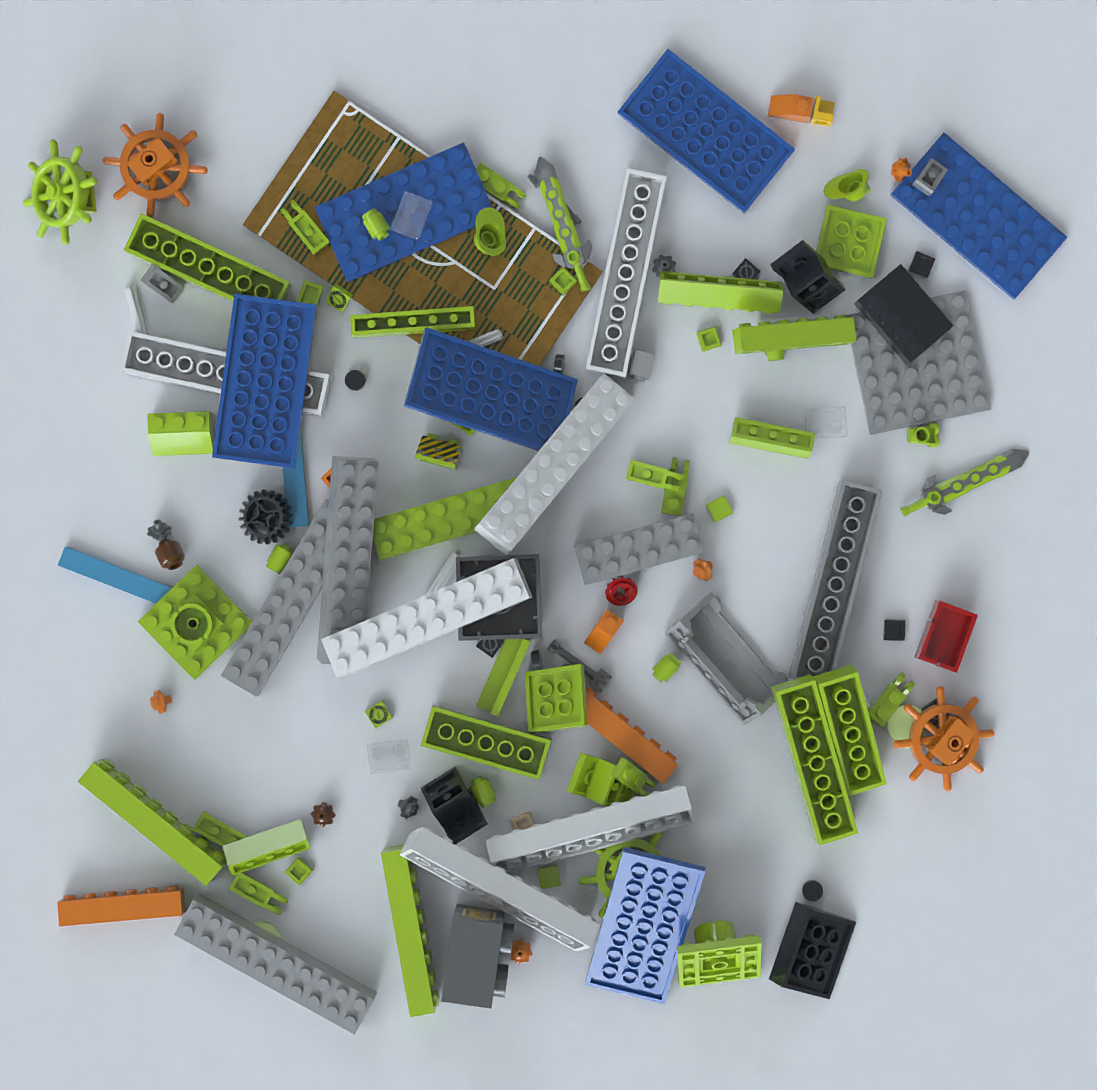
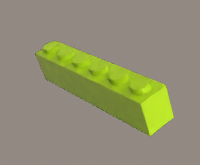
(720, 292)
(412, 322)
(794, 335)

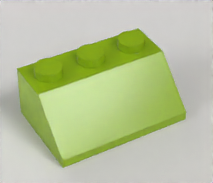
(181, 433)

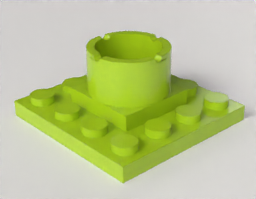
(217, 619)
(718, 956)

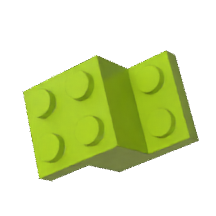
(594, 781)

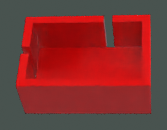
(946, 636)

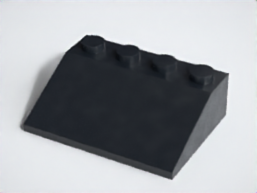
(903, 314)
(812, 951)

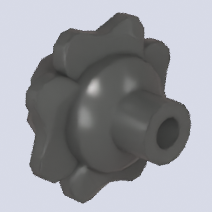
(663, 263)
(159, 530)
(408, 807)

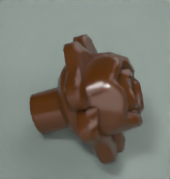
(323, 814)

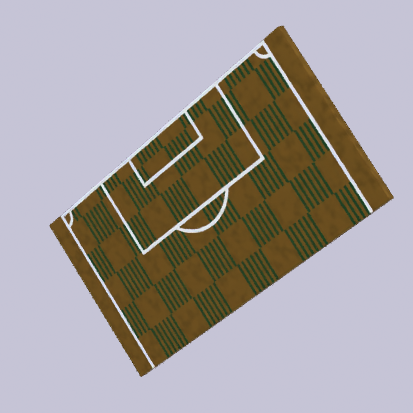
(508, 290)

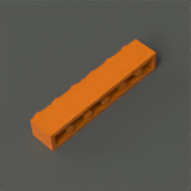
(629, 739)
(121, 907)

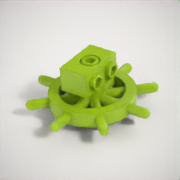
(69, 192)
(606, 855)

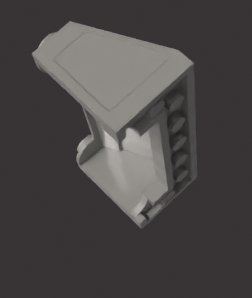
(725, 659)

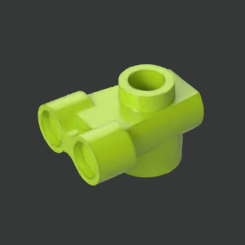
(927, 435)

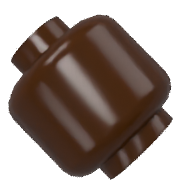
(169, 554)

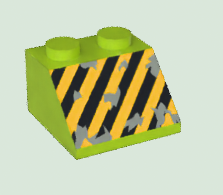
(439, 452)

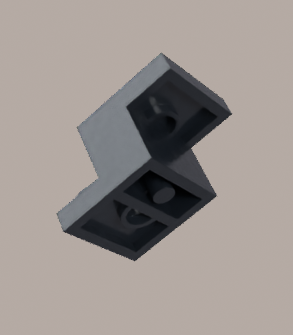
(807, 277)
(454, 806)

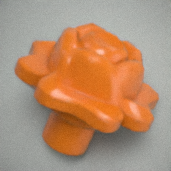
(901, 169)
(702, 569)
(159, 701)
(520, 951)

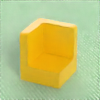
(822, 112)

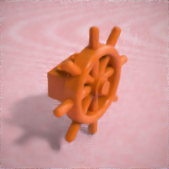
(153, 162)
(947, 741)

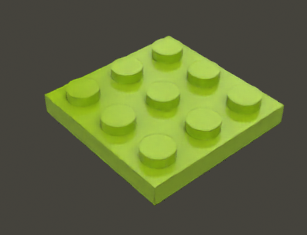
(850, 240)
(556, 698)

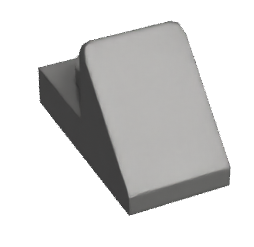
(930, 177)
(162, 283)

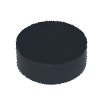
(559, 363)
(355, 380)
(536, 660)
(812, 890)

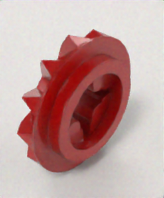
(617, 598)

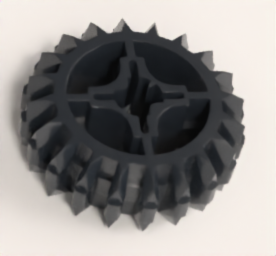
(269, 524)

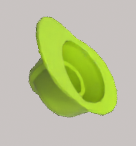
(851, 186)
(490, 232)

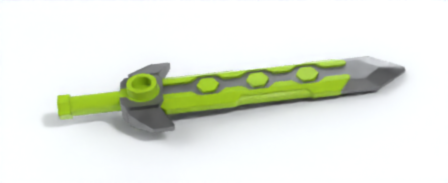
(564, 227)
(964, 482)

